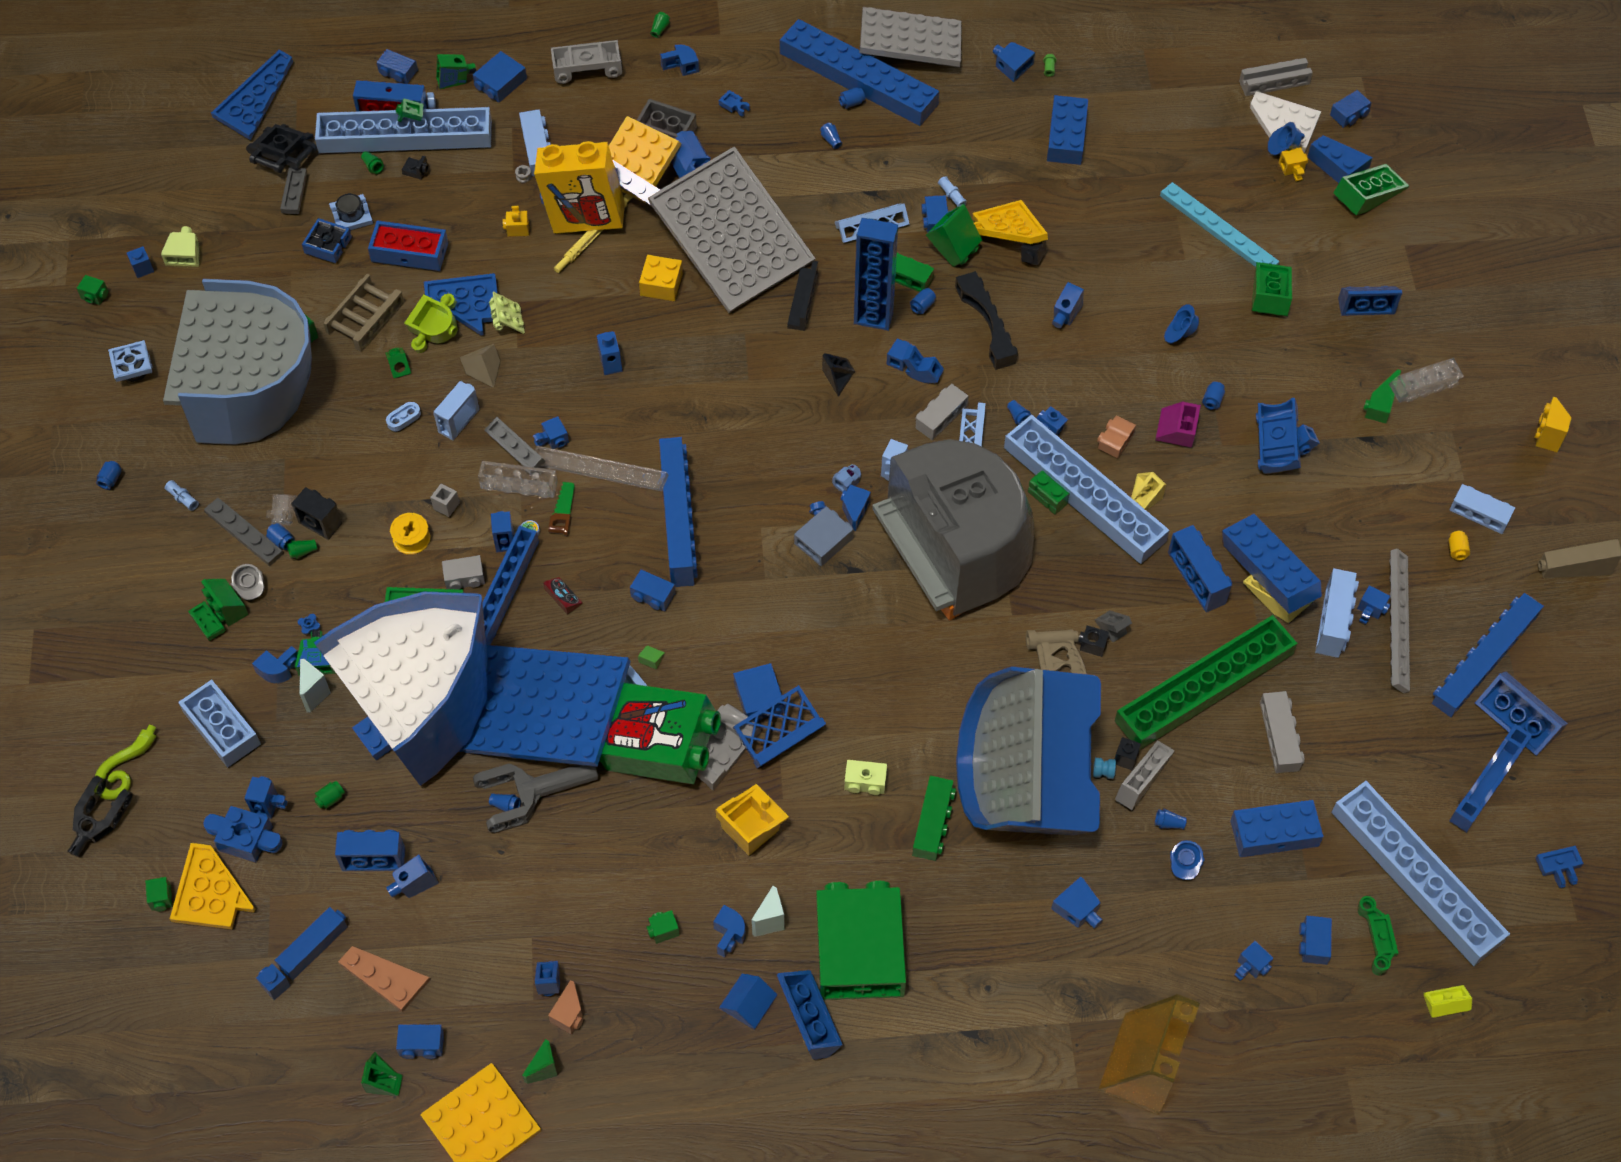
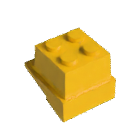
(751, 818)

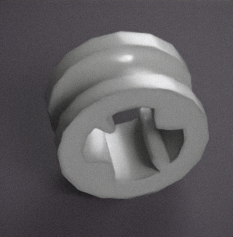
(525, 170)

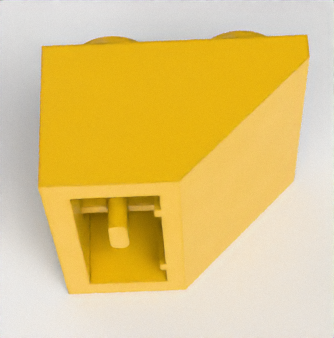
(1553, 426)

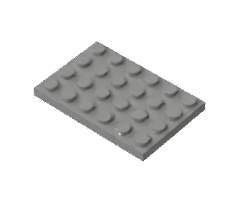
(910, 36)

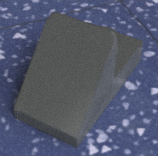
(1114, 623)

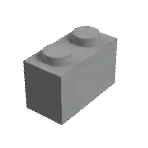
(463, 572)

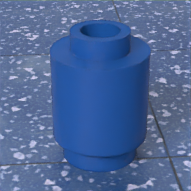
(851, 97)
(922, 301)
(1213, 395)
(108, 475)
(279, 536)

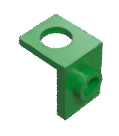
(394, 356)

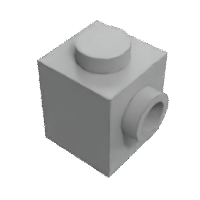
(444, 500)

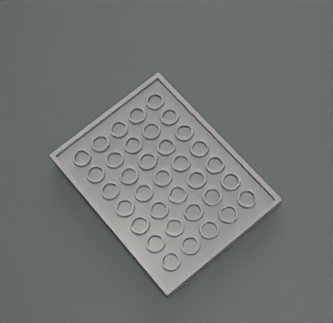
(731, 229)

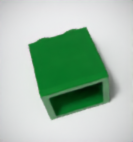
(955, 235)

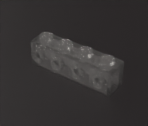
(1426, 380)
(518, 479)

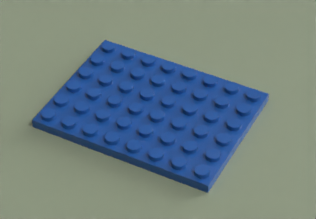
(548, 705)

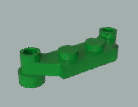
(1381, 934)

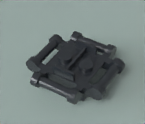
(283, 146)

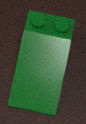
(1369, 188)

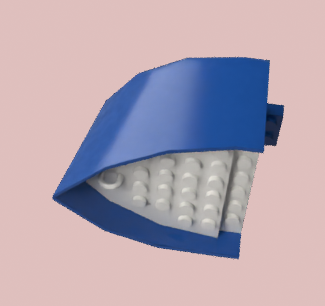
(416, 675)

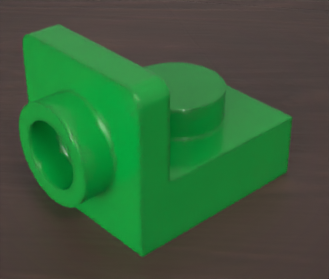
(410, 110)

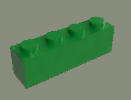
(913, 273)
(932, 818)

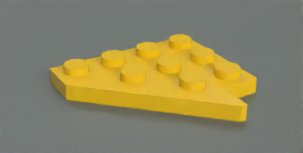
(1010, 222)
(208, 891)

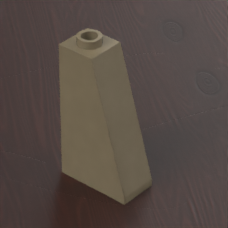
(1582, 560)

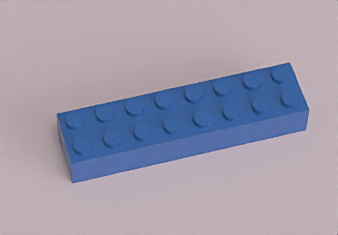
(875, 273)
(678, 512)

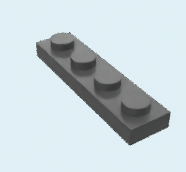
(514, 444)

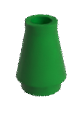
(660, 23)
(373, 163)
(300, 548)

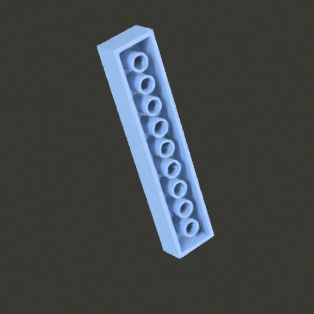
(382, 132)
(1089, 489)
(1420, 873)

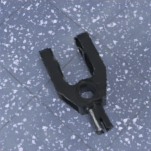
(84, 808)

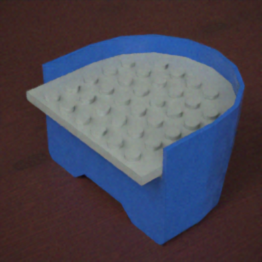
(1029, 752)

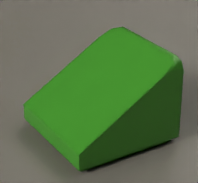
(650, 657)

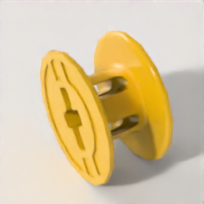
(410, 533)

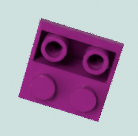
(1178, 423)

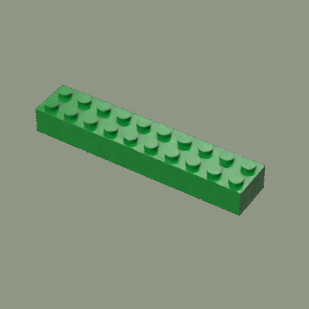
(1205, 682)

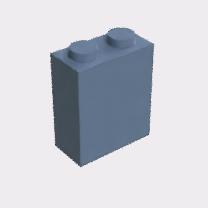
(823, 536)

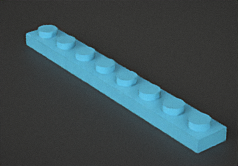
(1216, 226)

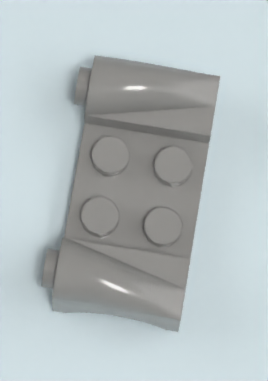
(586, 57)
(725, 746)

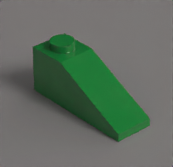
(1381, 401)

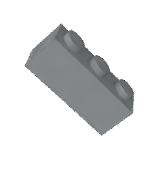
(941, 411)

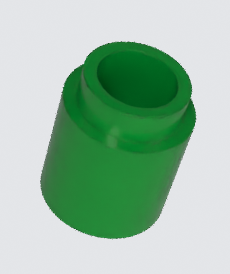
(329, 795)

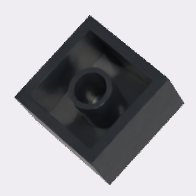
(317, 513)

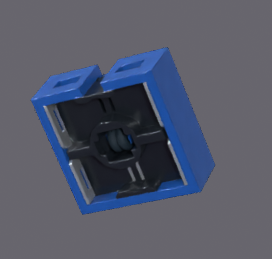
(326, 240)

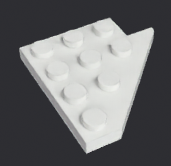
(1276, 112)

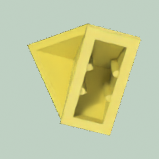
(1148, 489)

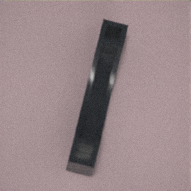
(972, 292)

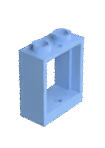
(456, 410)

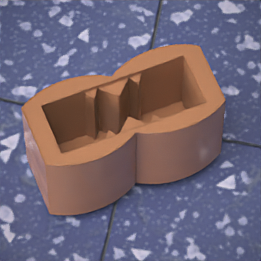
(1116, 436)

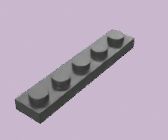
(243, 531)

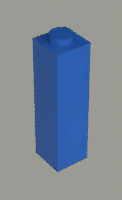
(311, 943)

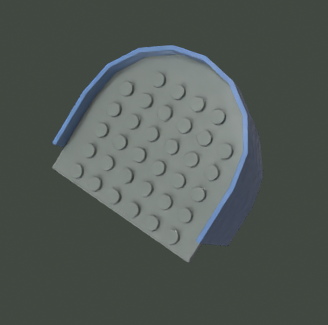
(239, 361)

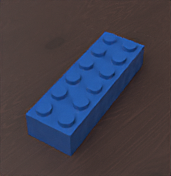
(1272, 563)

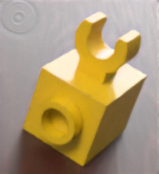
(1293, 162)
(516, 222)

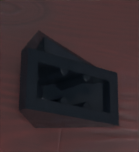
(837, 370)

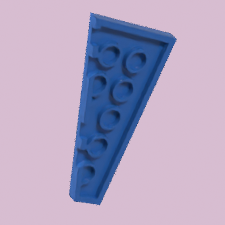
(250, 101)

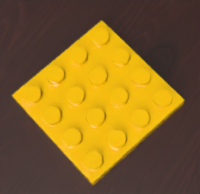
(643, 150)
(481, 1119)

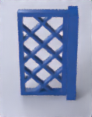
(789, 740)

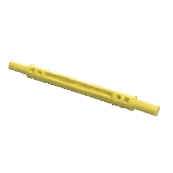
(582, 243)

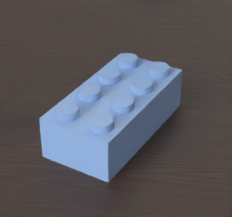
(1336, 613)
(219, 723)

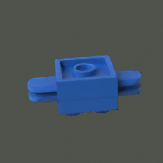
(237, 840)

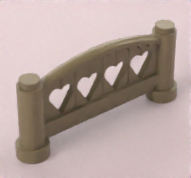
(1049, 643)

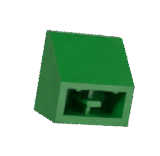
(223, 600)

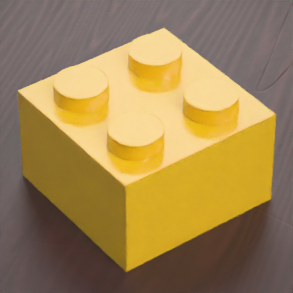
(660, 278)

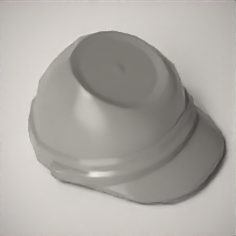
(248, 581)

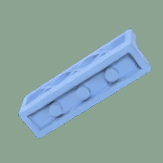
(884, 212)
(977, 438)

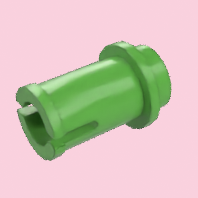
(1049, 61)

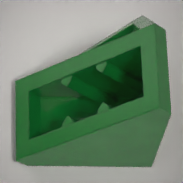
(541, 1066)
(380, 1077)

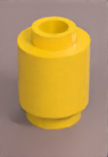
(1459, 545)

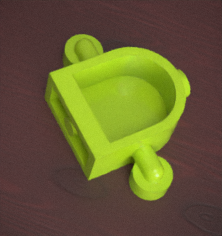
(432, 321)

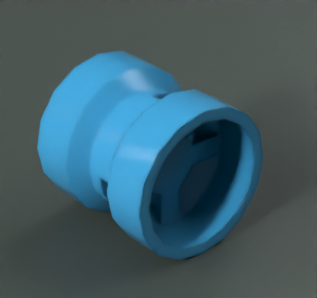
(1104, 768)

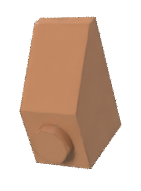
(567, 1010)

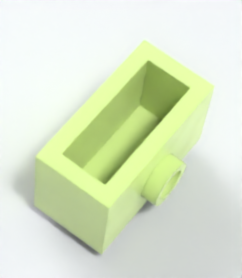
(865, 777)

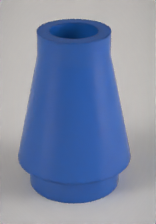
(831, 135)
(1018, 412)
(504, 801)
(1168, 819)

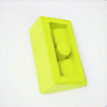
(1448, 1001)

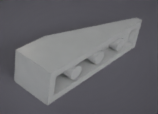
(1143, 775)

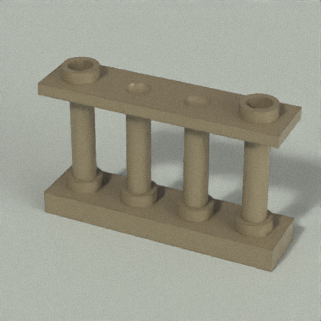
(371, 326)

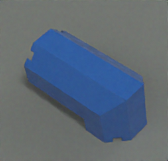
(689, 155)

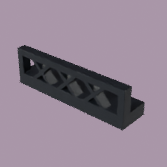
(803, 297)

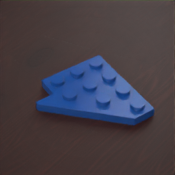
(471, 297)

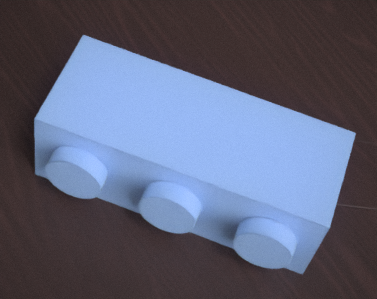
(1482, 508)

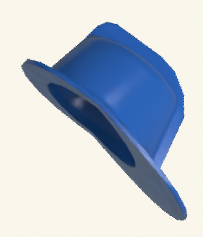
(1285, 138)
(1182, 325)

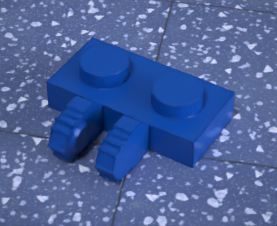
(1559, 861)

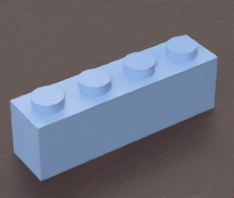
(534, 134)

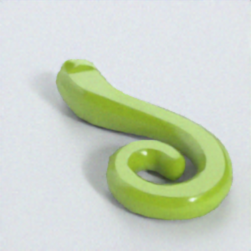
(140, 745)

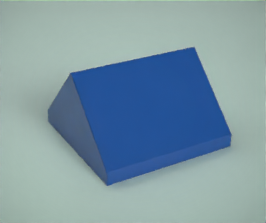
(748, 1000)

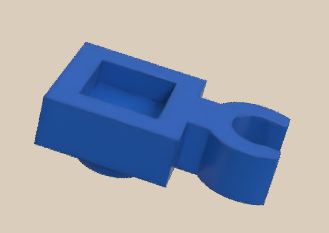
(733, 102)

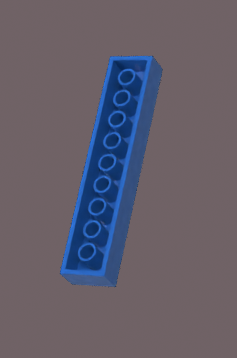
(854, 69)

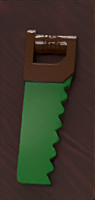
(562, 510)

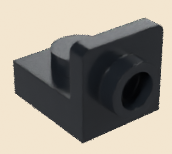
(415, 168)

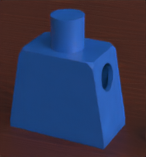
(1013, 60)
(1068, 305)
(607, 347)
(412, 878)
(1078, 905)

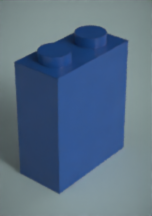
(499, 76)
(757, 689)

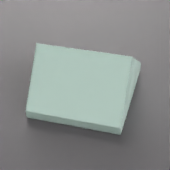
(312, 686)
(769, 916)

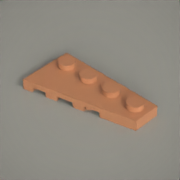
(384, 977)

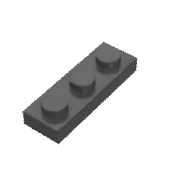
(293, 191)

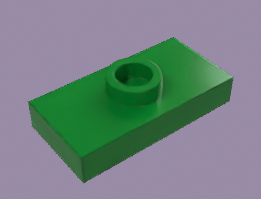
(206, 620)

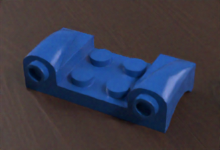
(1278, 437)

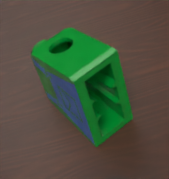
(452, 70)
(311, 653)

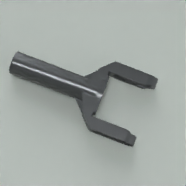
(529, 789)

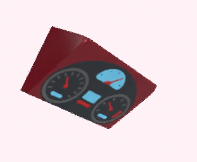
(562, 594)

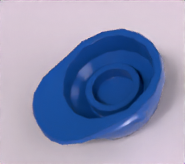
(1186, 859)

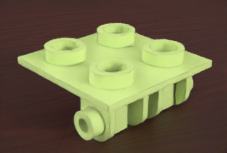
(505, 313)

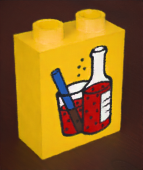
(579, 187)

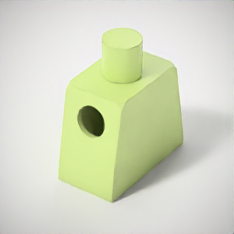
(181, 249)

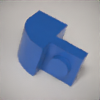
(681, 57)
(922, 368)
(275, 669)
(732, 926)

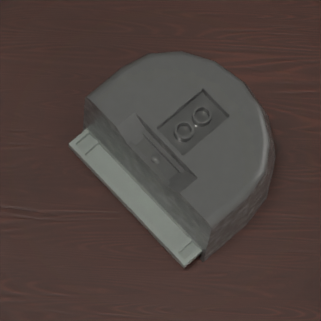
(958, 522)

